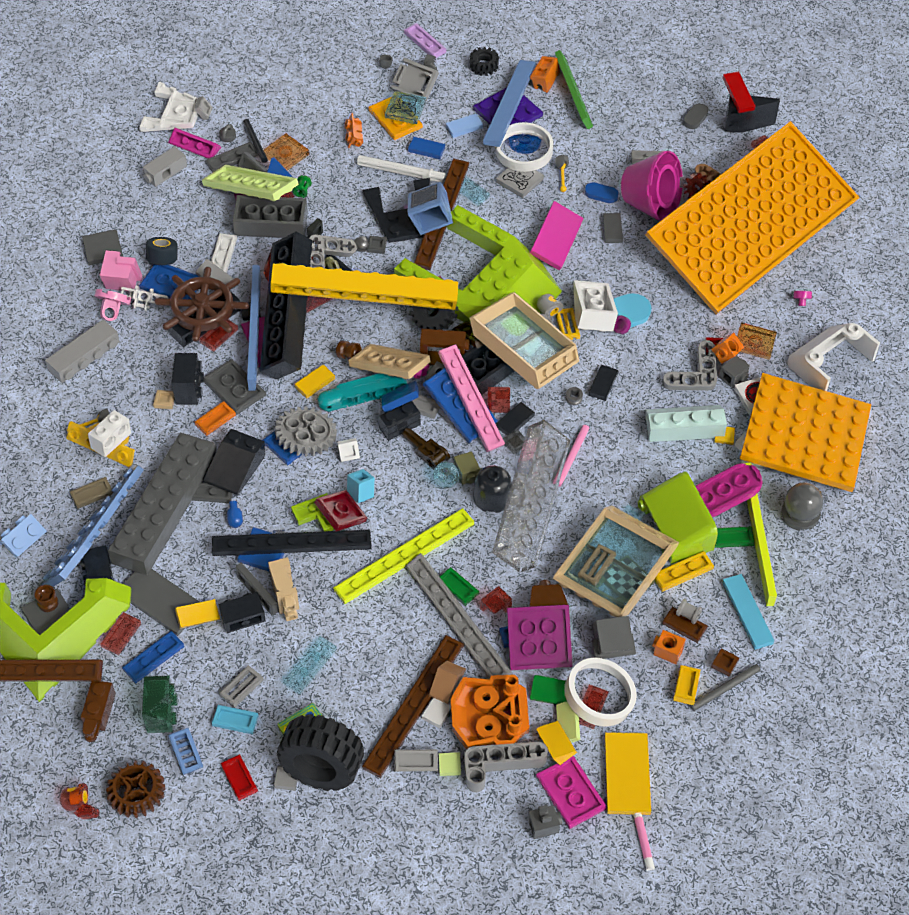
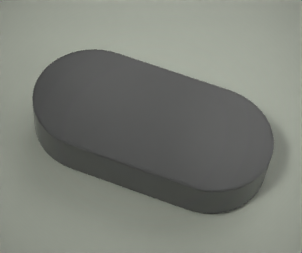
(696, 116)

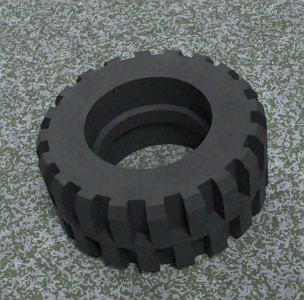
(320, 752)

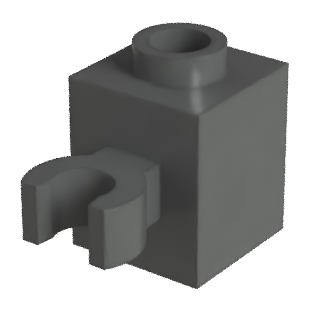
(544, 821)

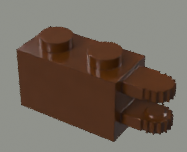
(97, 709)

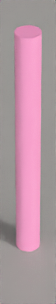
(573, 452)

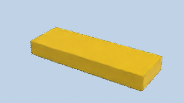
(683, 571)

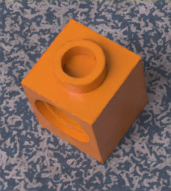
(727, 348)
(668, 654)

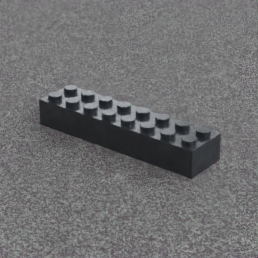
(285, 312)

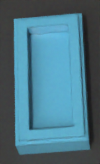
(235, 719)

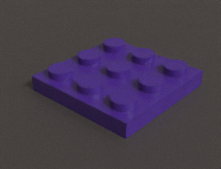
(525, 112)

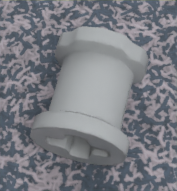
(689, 611)

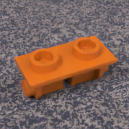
(354, 131)

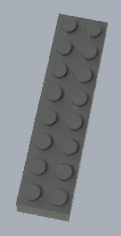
(162, 504)

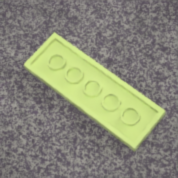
(250, 182)

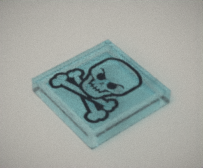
(405, 107)

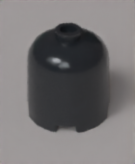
(492, 488)

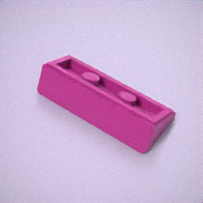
(194, 143)

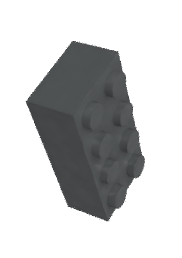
(269, 218)

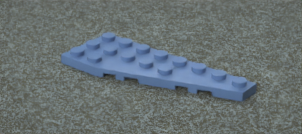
(77, 548)

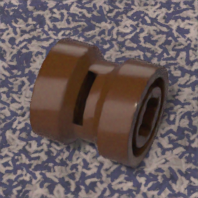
(347, 350)
(46, 598)

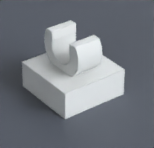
(348, 449)

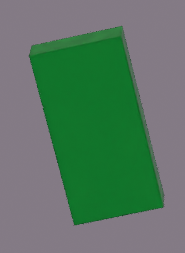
(734, 537)
(460, 587)

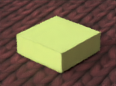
(449, 764)

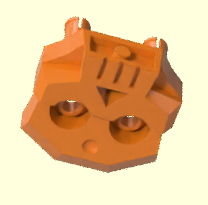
(473, 714)

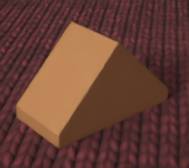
(446, 681)

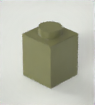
(467, 467)

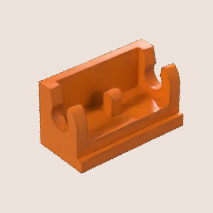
(545, 73)

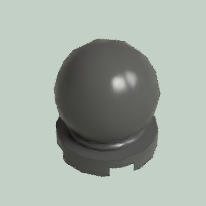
(802, 506)

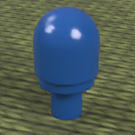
(234, 515)

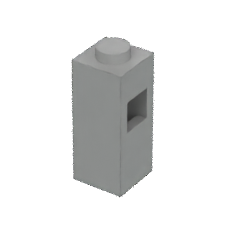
(164, 166)

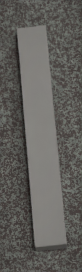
(457, 617)

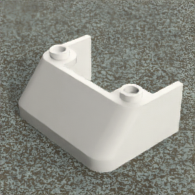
(809, 358)

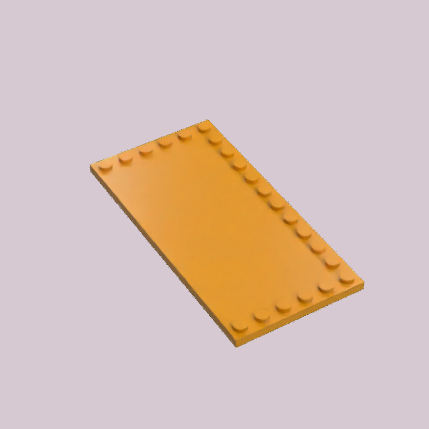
(752, 217)

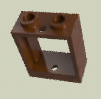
(442, 339)

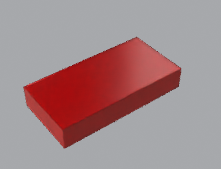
(239, 777)

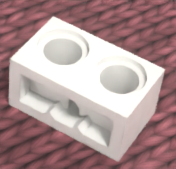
(109, 433)

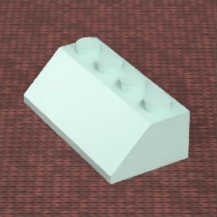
(685, 423)

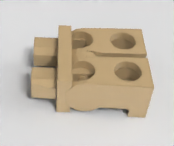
(283, 588)

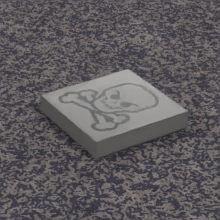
(519, 182)

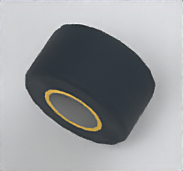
(161, 250)

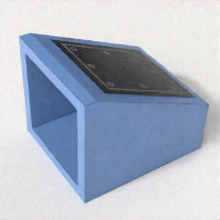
(429, 208)

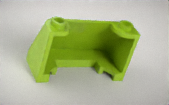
(681, 516)

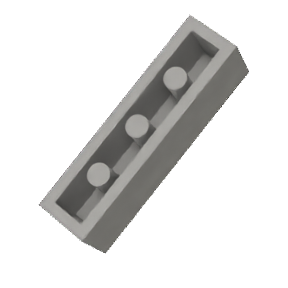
(82, 351)

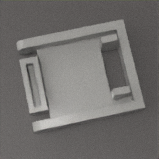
(412, 78)

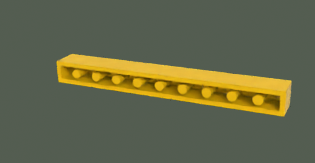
(364, 286)

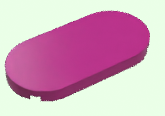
(730, 488)

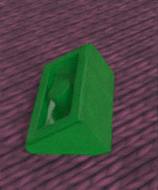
(548, 690)

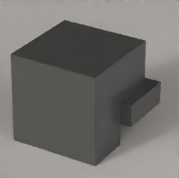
(612, 638)

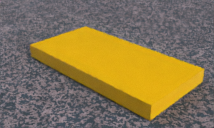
(627, 773)

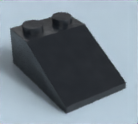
(763, 115)
(235, 461)

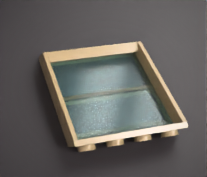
(524, 340)
(638, 560)

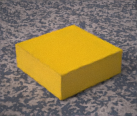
(728, 438)

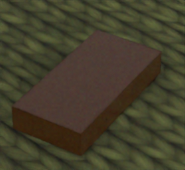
(684, 626)

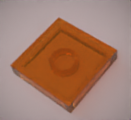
(286, 151)
(756, 340)

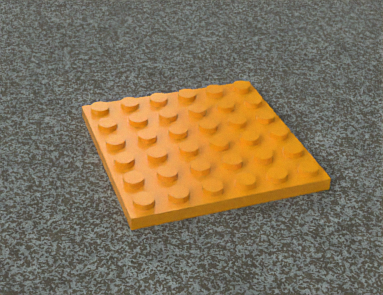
(806, 432)

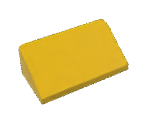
(556, 741)

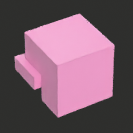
(119, 271)

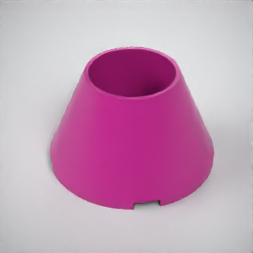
(653, 185)

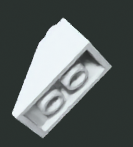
(594, 306)

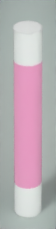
(647, 856)

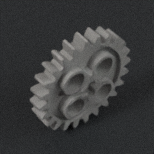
(305, 431)

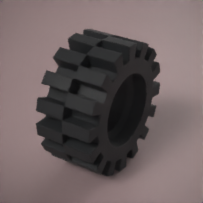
(484, 67)

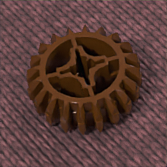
(141, 775)

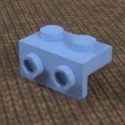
(23, 535)

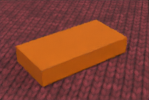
(215, 418)

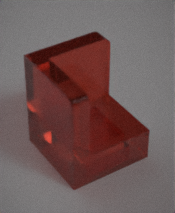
(499, 399)
(496, 600)

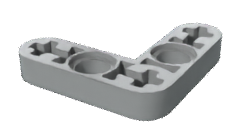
(322, 248)
(698, 377)

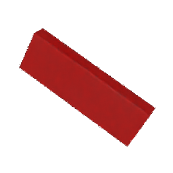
(738, 92)

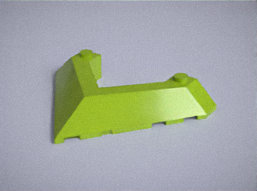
(70, 635)

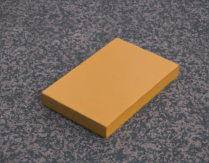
(394, 128)

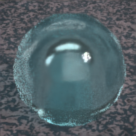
(446, 475)

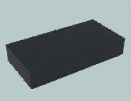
(603, 382)
(515, 419)

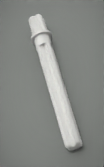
(401, 168)

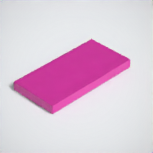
(556, 235)

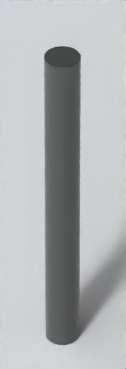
(725, 687)

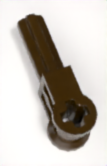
(428, 451)

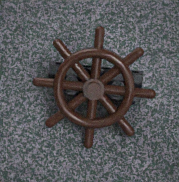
(204, 310)

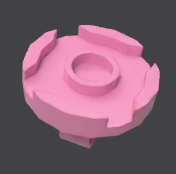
(111, 300)

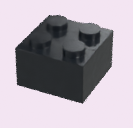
(186, 379)

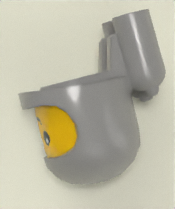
(549, 306)

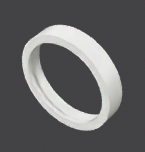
(526, 128)
(585, 712)

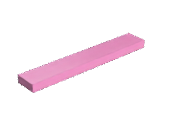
(471, 398)

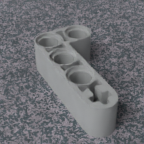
(506, 761)

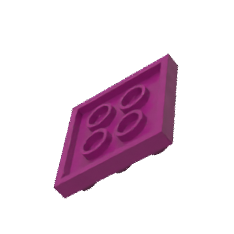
(539, 637)

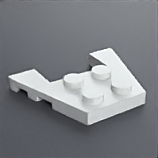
(177, 114)

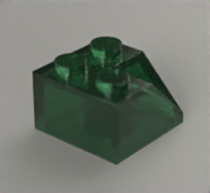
(159, 704)

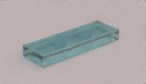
(310, 665)

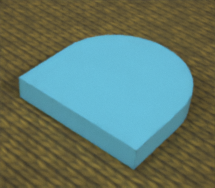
(634, 307)

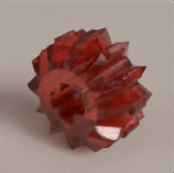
(698, 180)

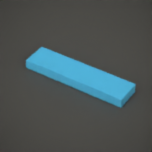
(748, 611)

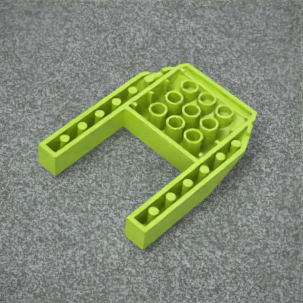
(508, 272)

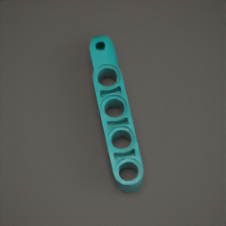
(359, 391)

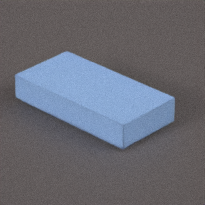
(464, 125)

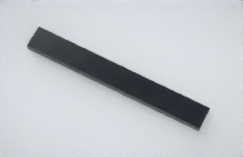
(291, 542)

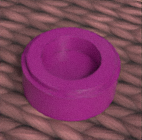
(622, 325)

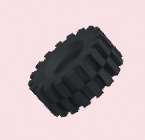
(437, 322)

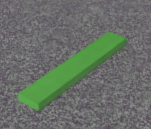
(574, 89)

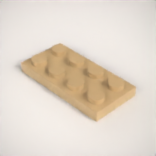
(389, 361)

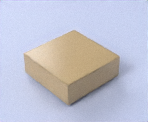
(164, 399)

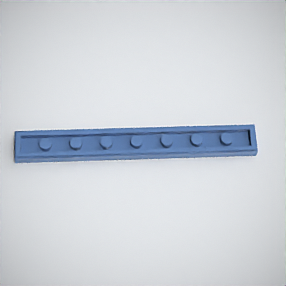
(509, 103)
(254, 328)

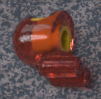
(77, 800)

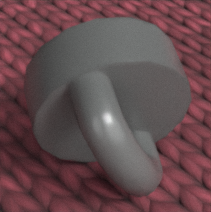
(227, 133)

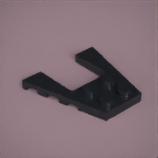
(395, 224)

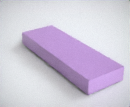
(424, 40)

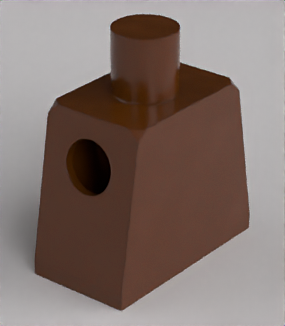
(547, 594)

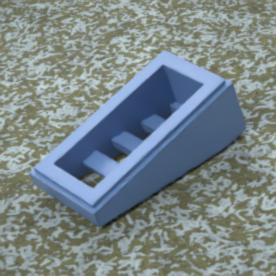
(179, 735)

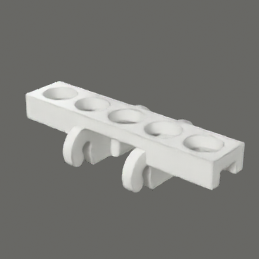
(149, 297)

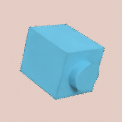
(360, 485)

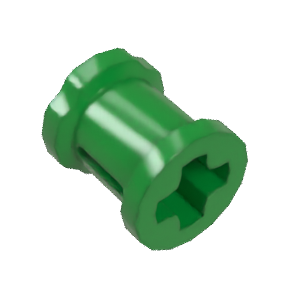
(303, 187)

